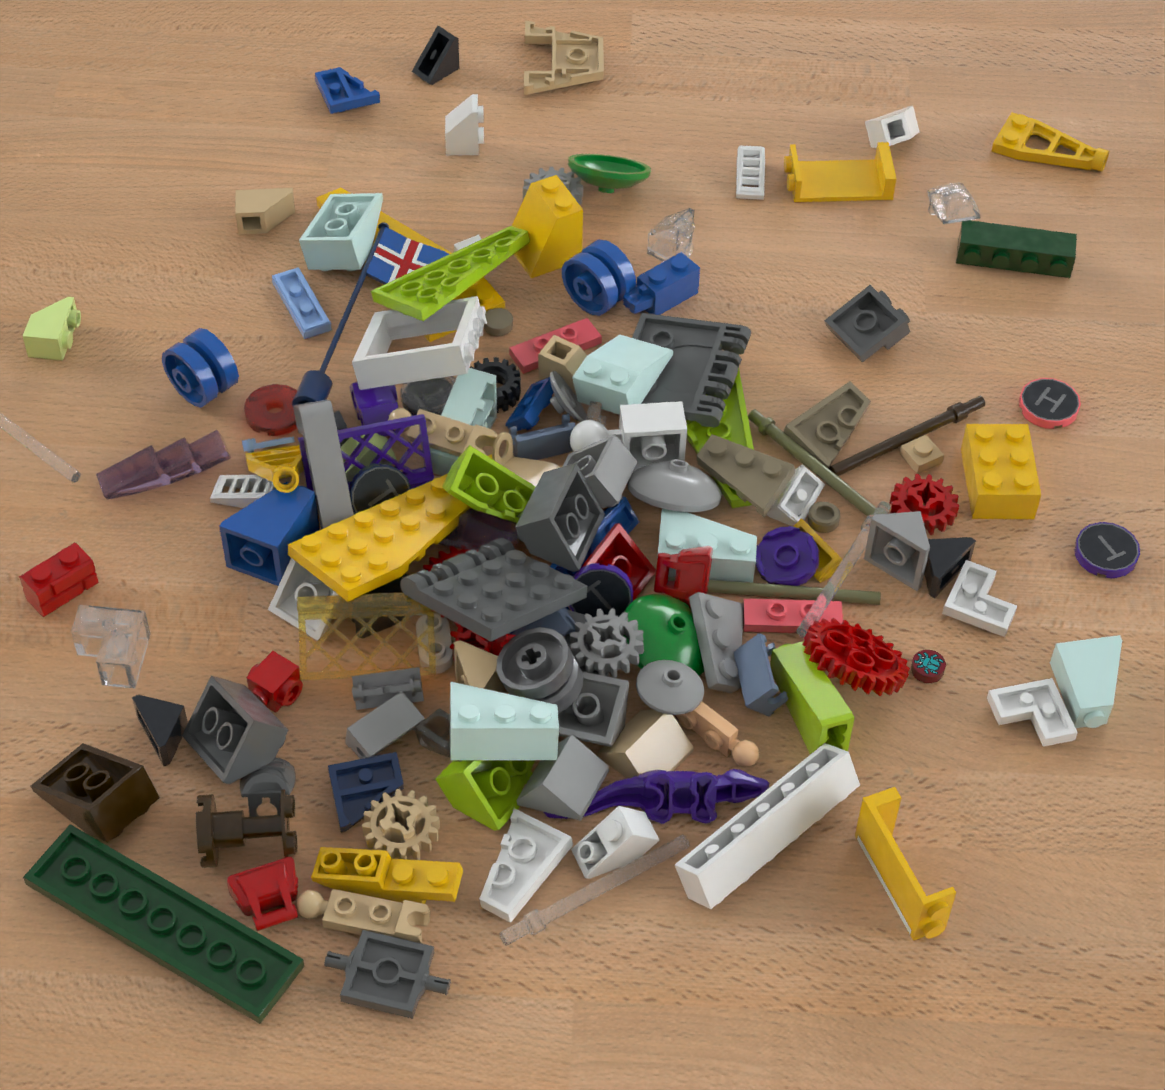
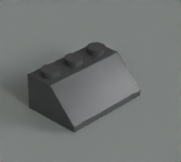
(561, 518)
(233, 730)

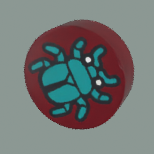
(928, 666)

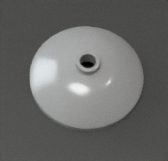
(675, 487)

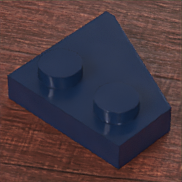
(360, 782)

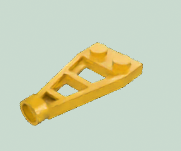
(1017, 131)
(277, 464)

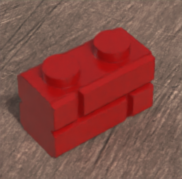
(59, 579)

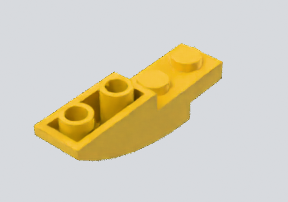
(380, 876)

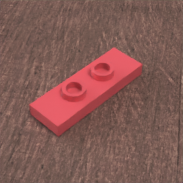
(580, 333)
(782, 615)

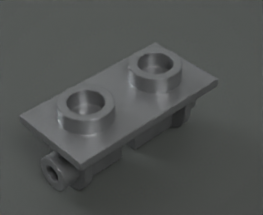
(377, 688)

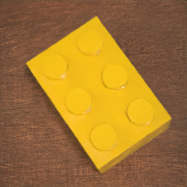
(1000, 471)

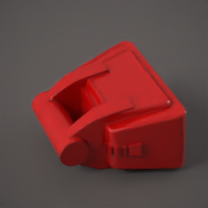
(691, 576)
(265, 889)

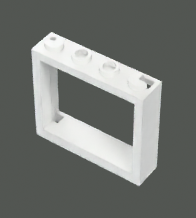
(378, 368)

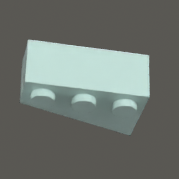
(471, 402)
(732, 549)
(500, 726)

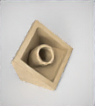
(476, 667)
(648, 744)

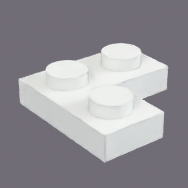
(972, 604)
(1037, 702)

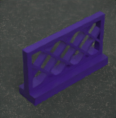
(415, 477)

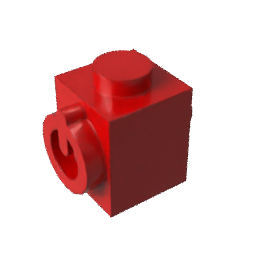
(275, 681)

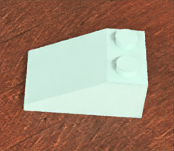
(342, 232)
(620, 372)

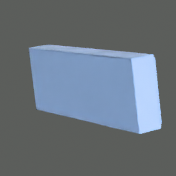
(301, 303)

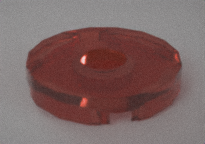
(263, 400)

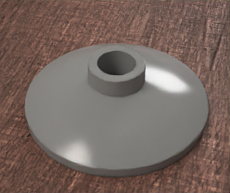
(565, 398)
(670, 687)

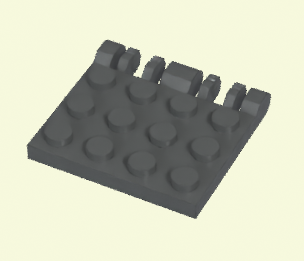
(696, 364)
(493, 589)

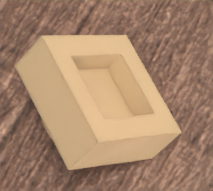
(921, 454)

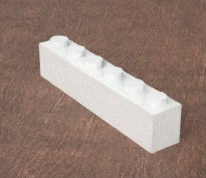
(767, 825)

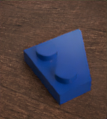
(343, 91)

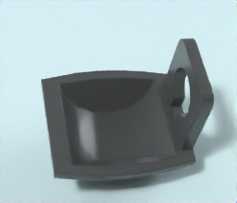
(267, 783)

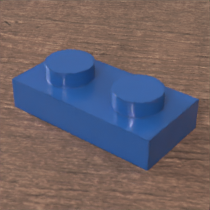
(533, 402)

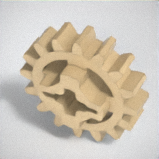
(401, 837)

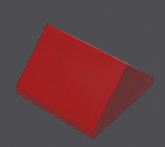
(621, 551)

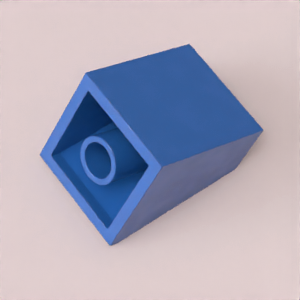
(259, 534)

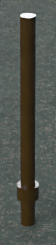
(954, 413)

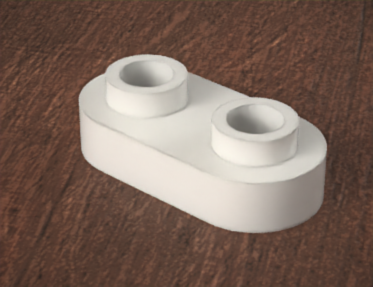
(442, 643)

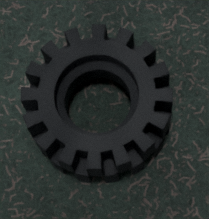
(505, 375)

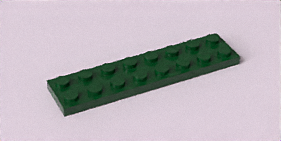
(165, 923)

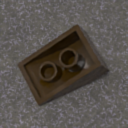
(97, 791)

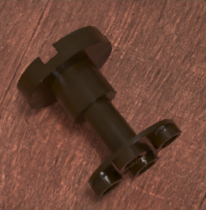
(232, 829)

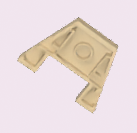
(575, 59)

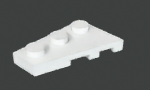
(524, 863)

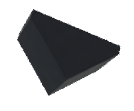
(438, 57)
(946, 561)
(162, 723)

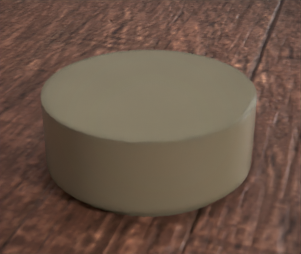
(498, 322)
(823, 517)

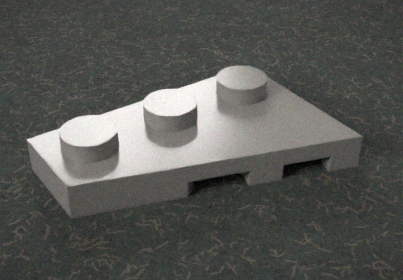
(719, 635)

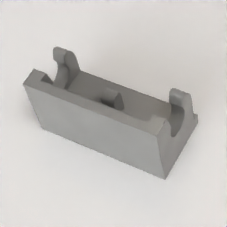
(383, 726)

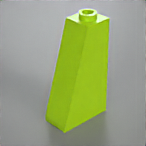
(812, 698)

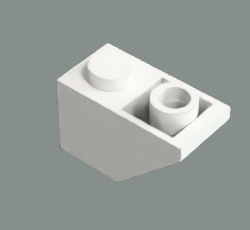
(892, 127)
(462, 128)
(615, 842)

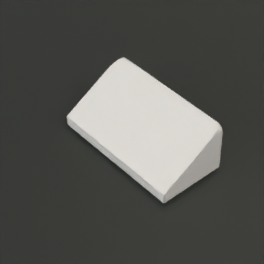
(797, 497)

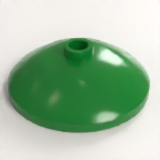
(608, 171)
(667, 631)

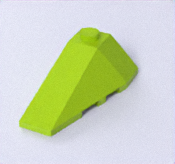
(488, 486)
(485, 788)

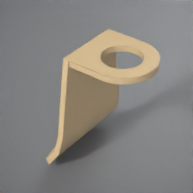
(528, 469)

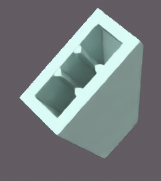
(1087, 678)

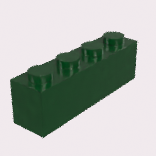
(1016, 248)

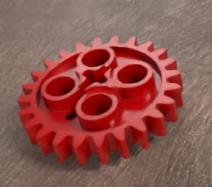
(856, 656)

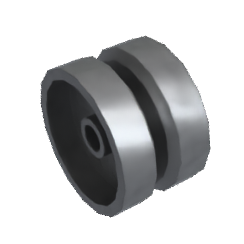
(540, 668)

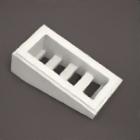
(750, 171)
(258, 485)

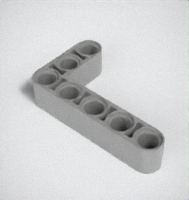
(325, 460)

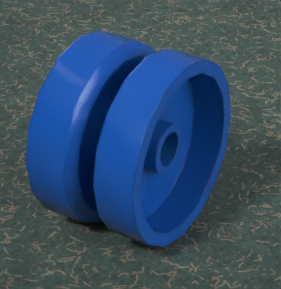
(598, 277)
(200, 367)

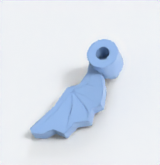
(251, 445)

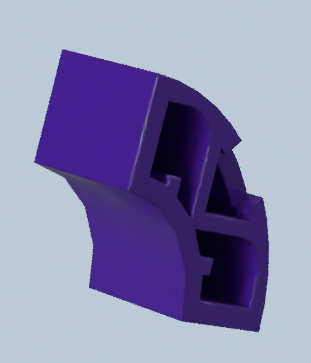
(374, 404)

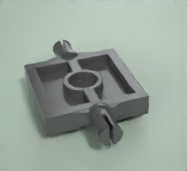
(387, 974)

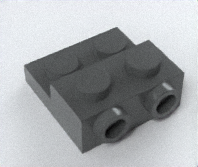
(868, 323)

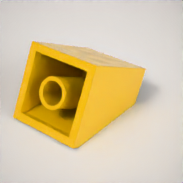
(553, 226)

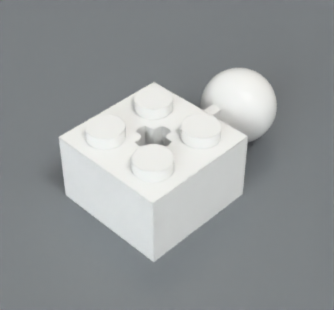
(647, 430)

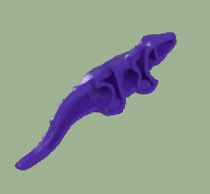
(677, 792)

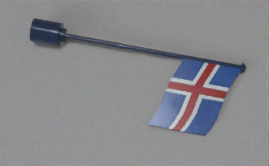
(388, 260)

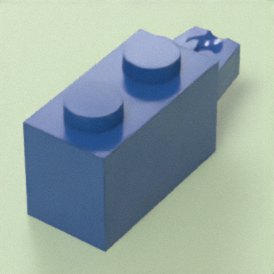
(664, 286)

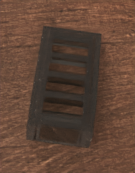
(435, 733)

